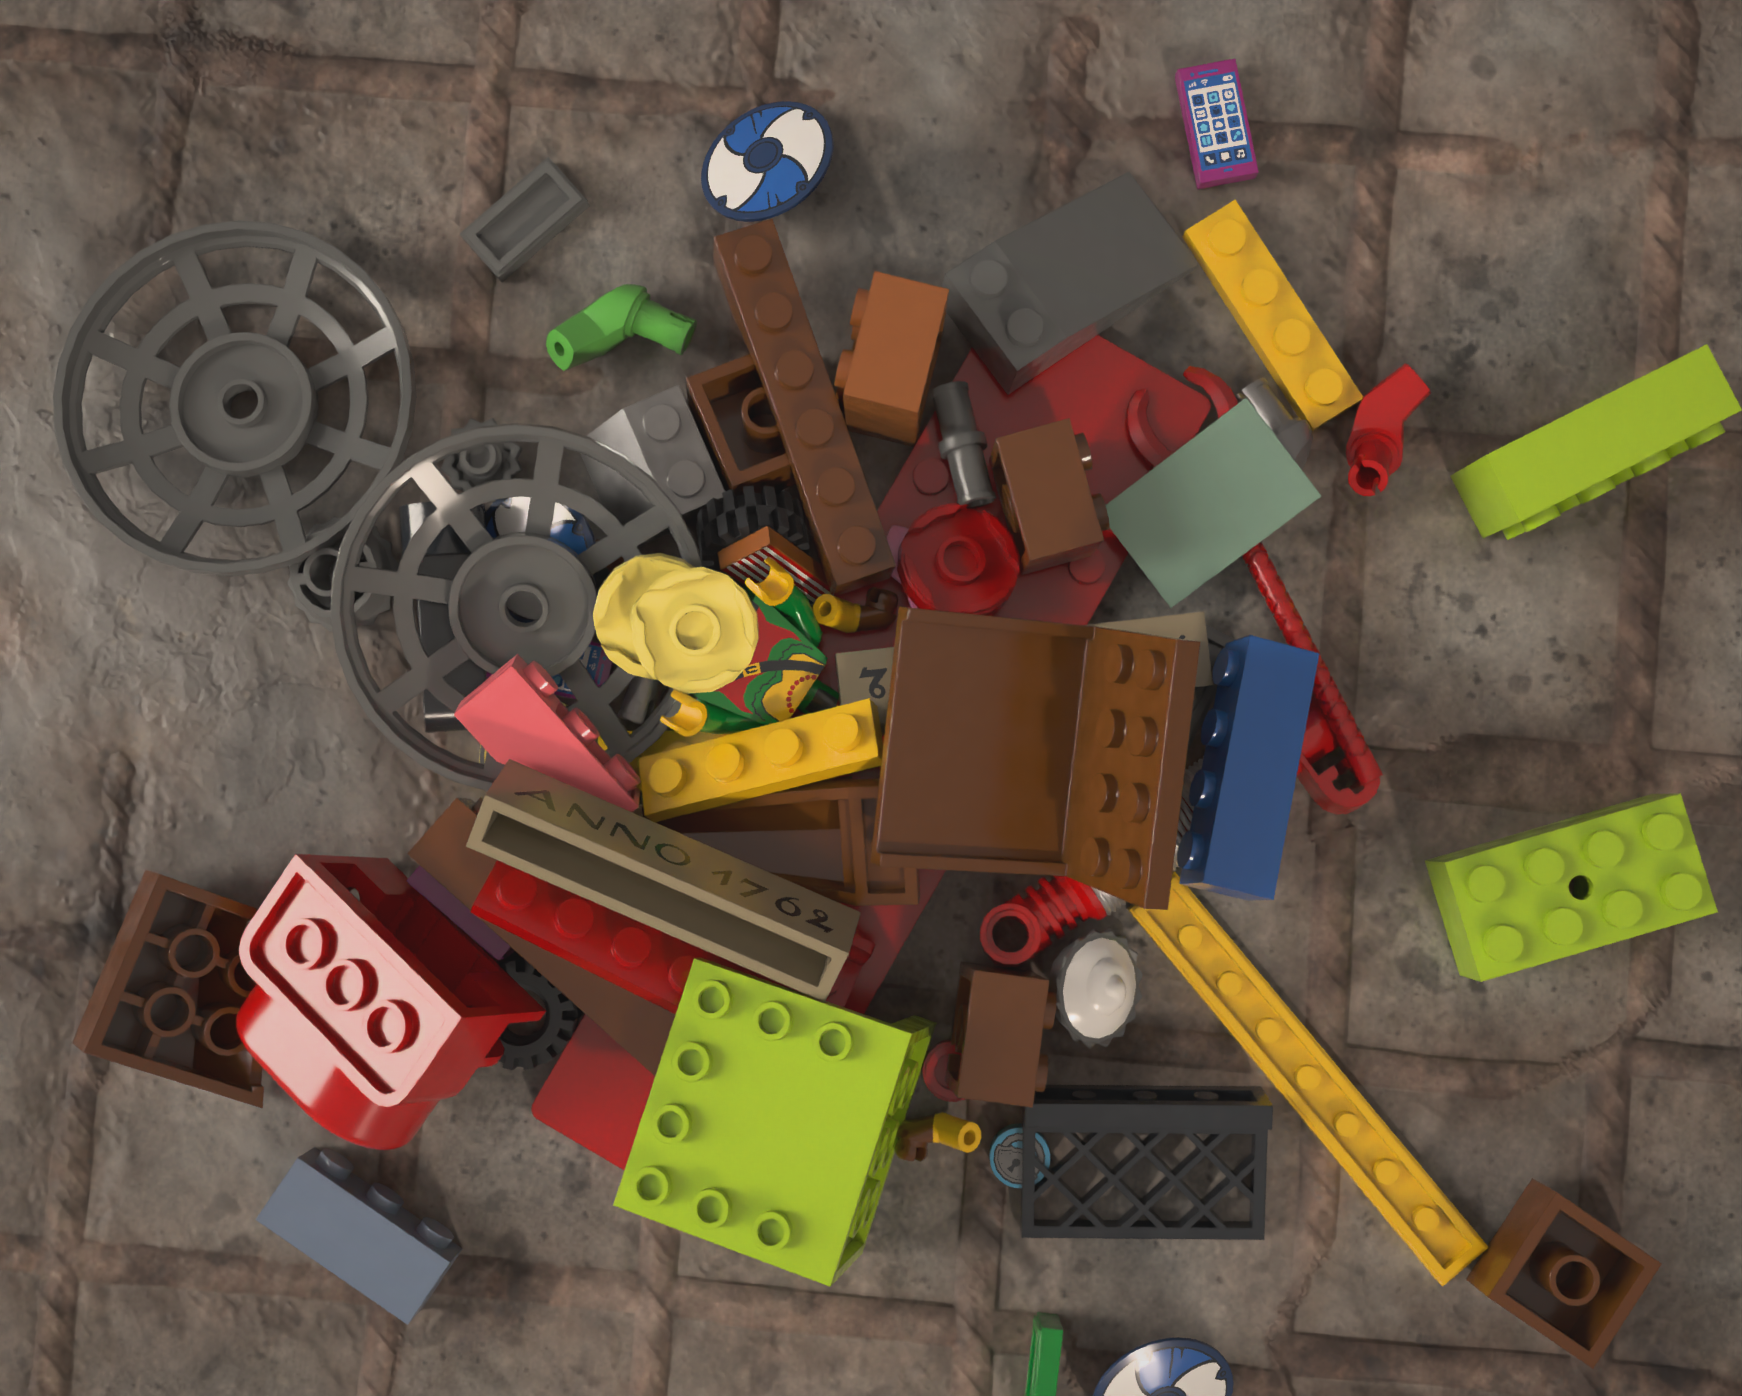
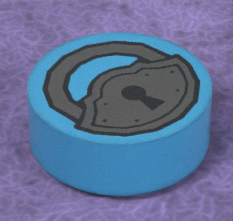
(1006, 1155)

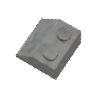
(666, 445)

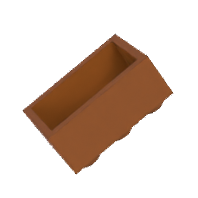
(892, 357)

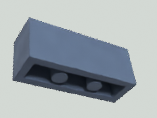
(360, 1232)

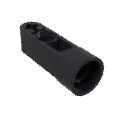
(441, 560)

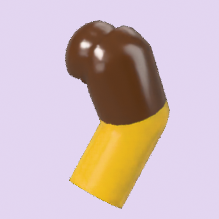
(852, 617)
(935, 1128)

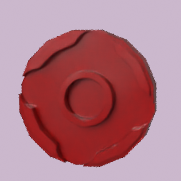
(958, 561)

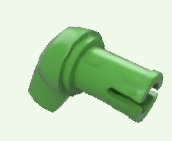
(614, 319)

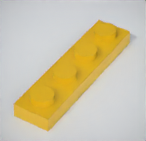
(1272, 315)
(761, 760)

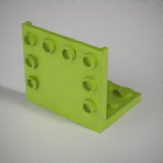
(773, 1121)

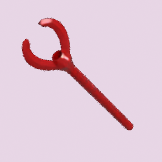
(1267, 580)

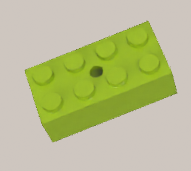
(1598, 446)
(1512, 900)

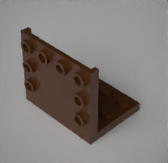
(1035, 751)

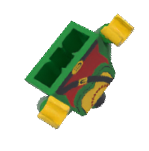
(780, 672)

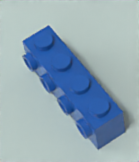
(1247, 768)

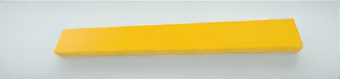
(1311, 1083)

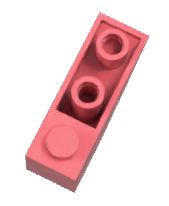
(525, 722)

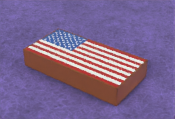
(747, 559)

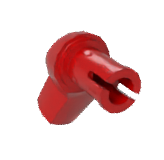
(1378, 429)

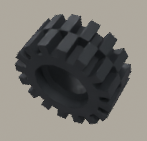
(745, 514)
(558, 1026)

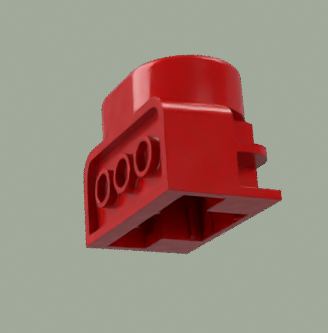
(371, 1000)

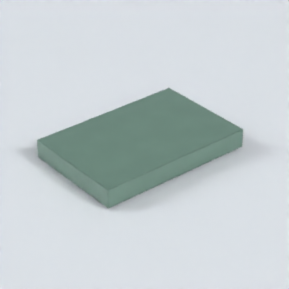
(1209, 503)

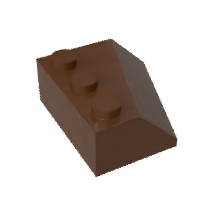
(176, 991)

